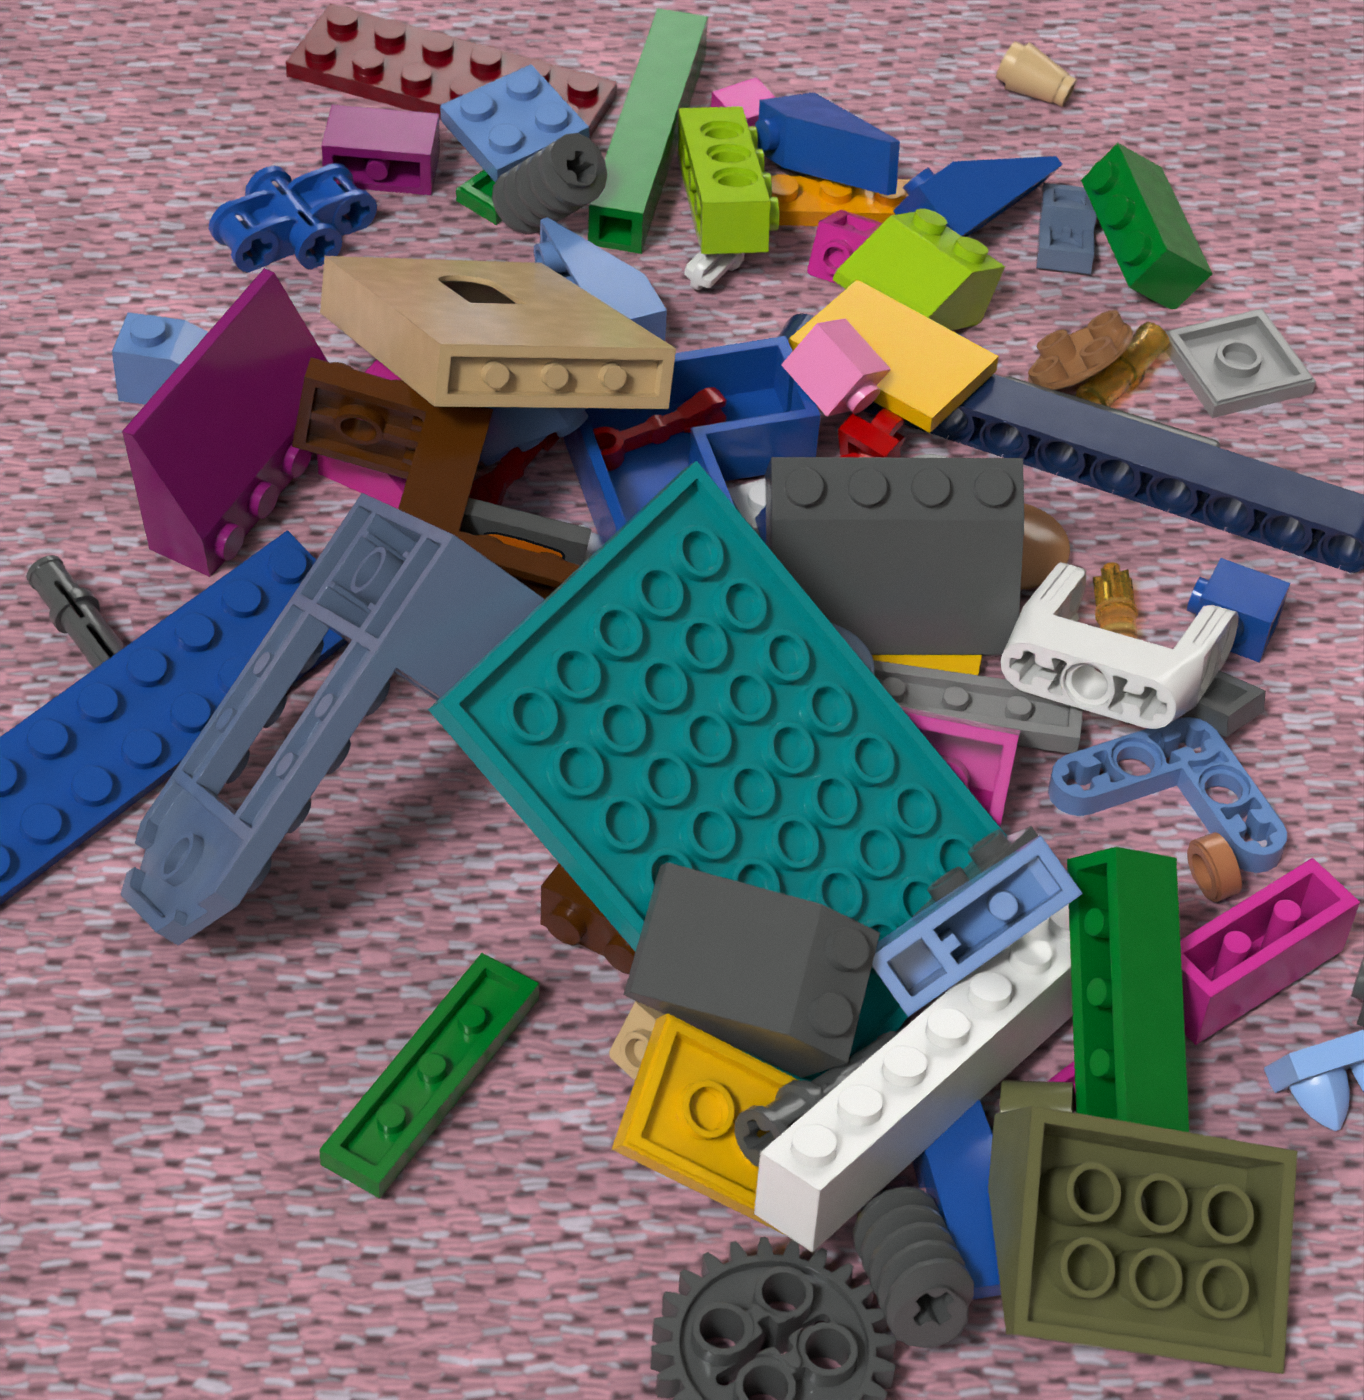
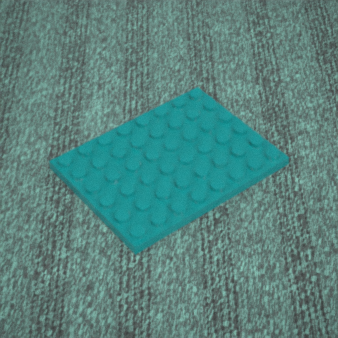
(714, 723)

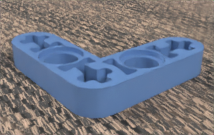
(1187, 770)

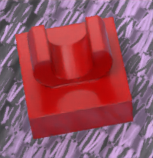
(873, 439)

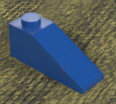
(827, 142)
(976, 190)

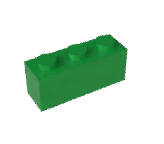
(1146, 227)

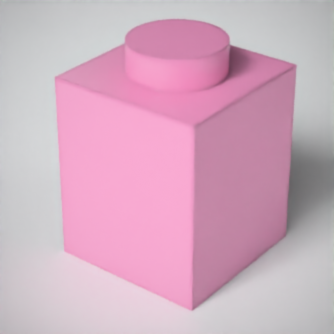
(837, 368)

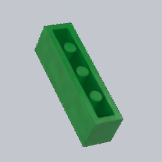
(1128, 988)

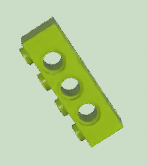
(726, 181)

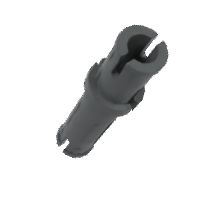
(60, 591)

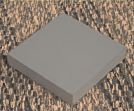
(1238, 363)

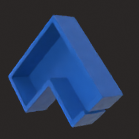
(764, 420)

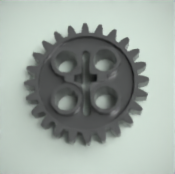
(734, 1305)

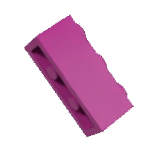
(1262, 946)

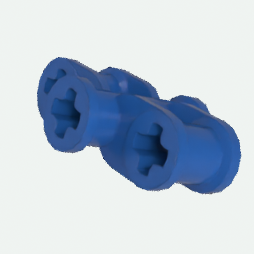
(292, 217)

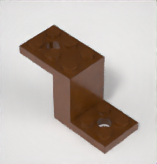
(417, 442)

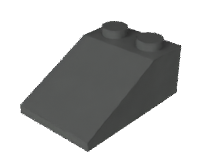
(754, 968)

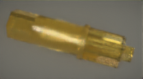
(1115, 601)

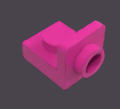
(836, 241)

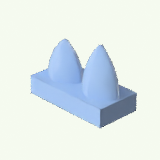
(1320, 1077)

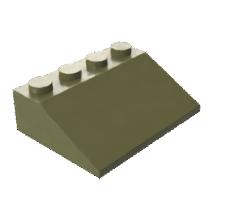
(1142, 1238)

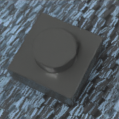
(1228, 704)

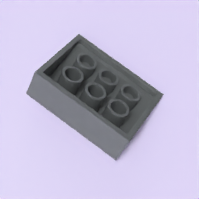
(904, 547)

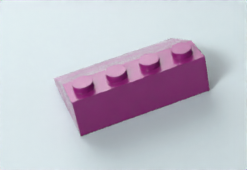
(222, 430)

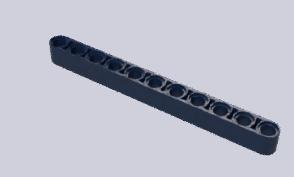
(1156, 468)

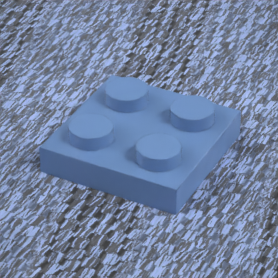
(510, 120)

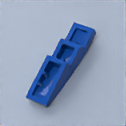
(957, 1179)

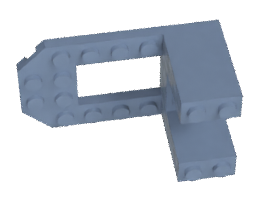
(408, 607)

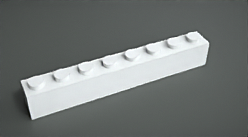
(915, 1087)

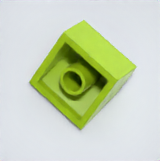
(926, 268)

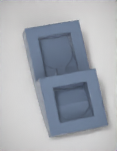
(1065, 229)

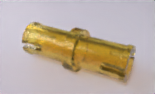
(1129, 368)

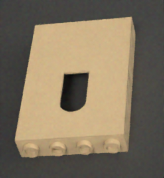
(495, 334)

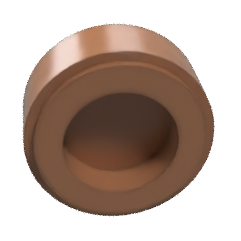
(1214, 867)

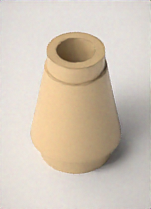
(1035, 74)

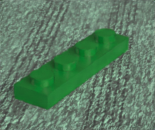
(429, 1075)

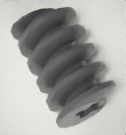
(550, 183)
(914, 1267)

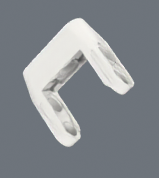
(1140, 680)

